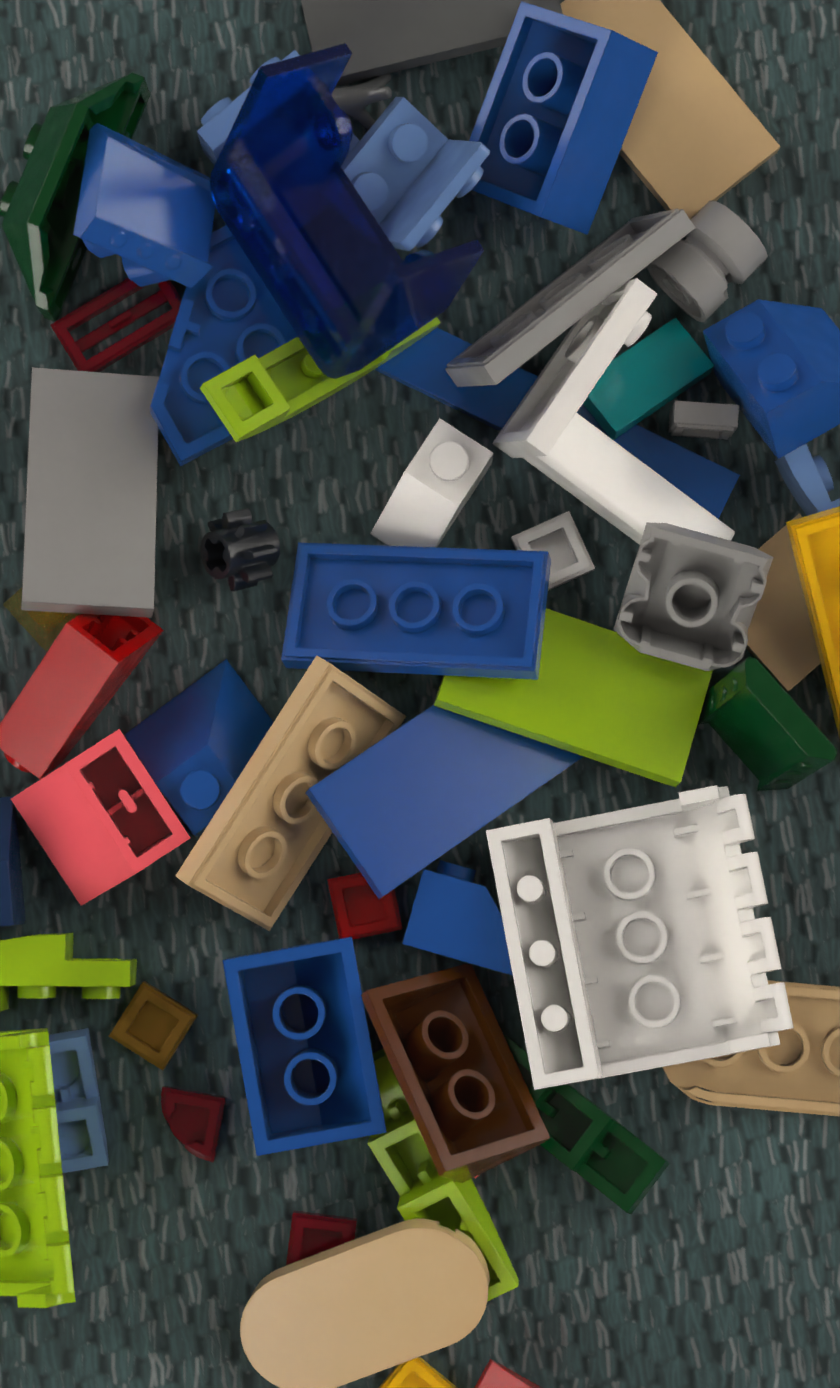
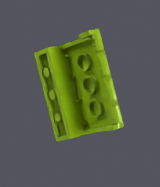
(32, 1193)

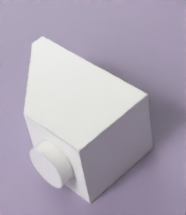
(433, 489)

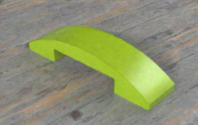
(281, 385)

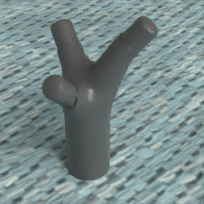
(357, 97)

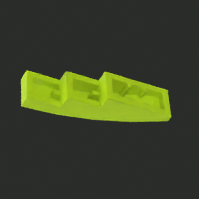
(423, 1191)

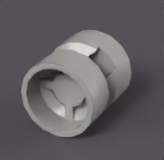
(709, 258)

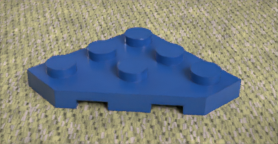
(216, 327)

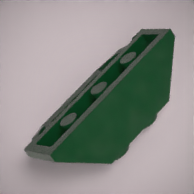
(44, 203)

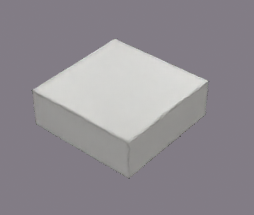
(564, 545)

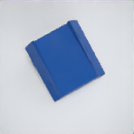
(144, 210)

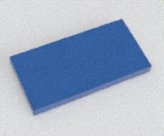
(418, 610)
(429, 791)

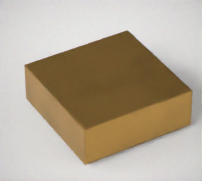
(153, 1025)

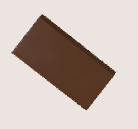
(455, 1071)

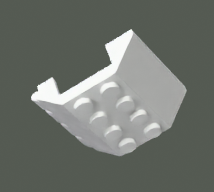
(638, 937)

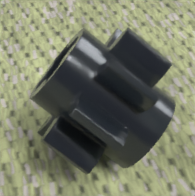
(240, 549)

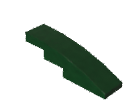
(593, 1141)

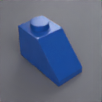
(457, 919)

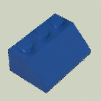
(558, 114)
(304, 1045)

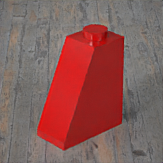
(72, 688)

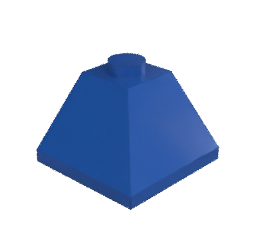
(201, 743)

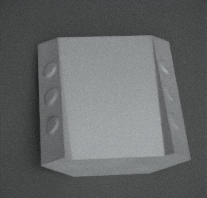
(691, 597)

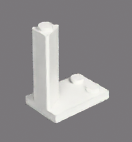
(577, 453)

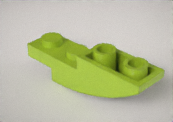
(47, 961)

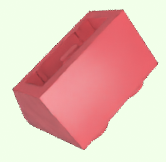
(100, 818)

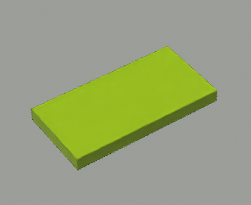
(593, 700)

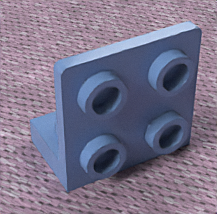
(411, 173)

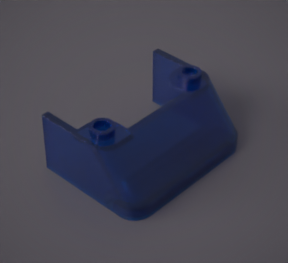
(311, 230)

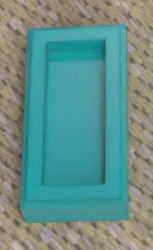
(647, 378)

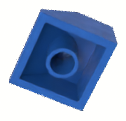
(780, 370)

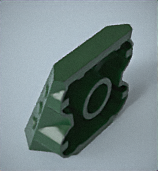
(765, 727)

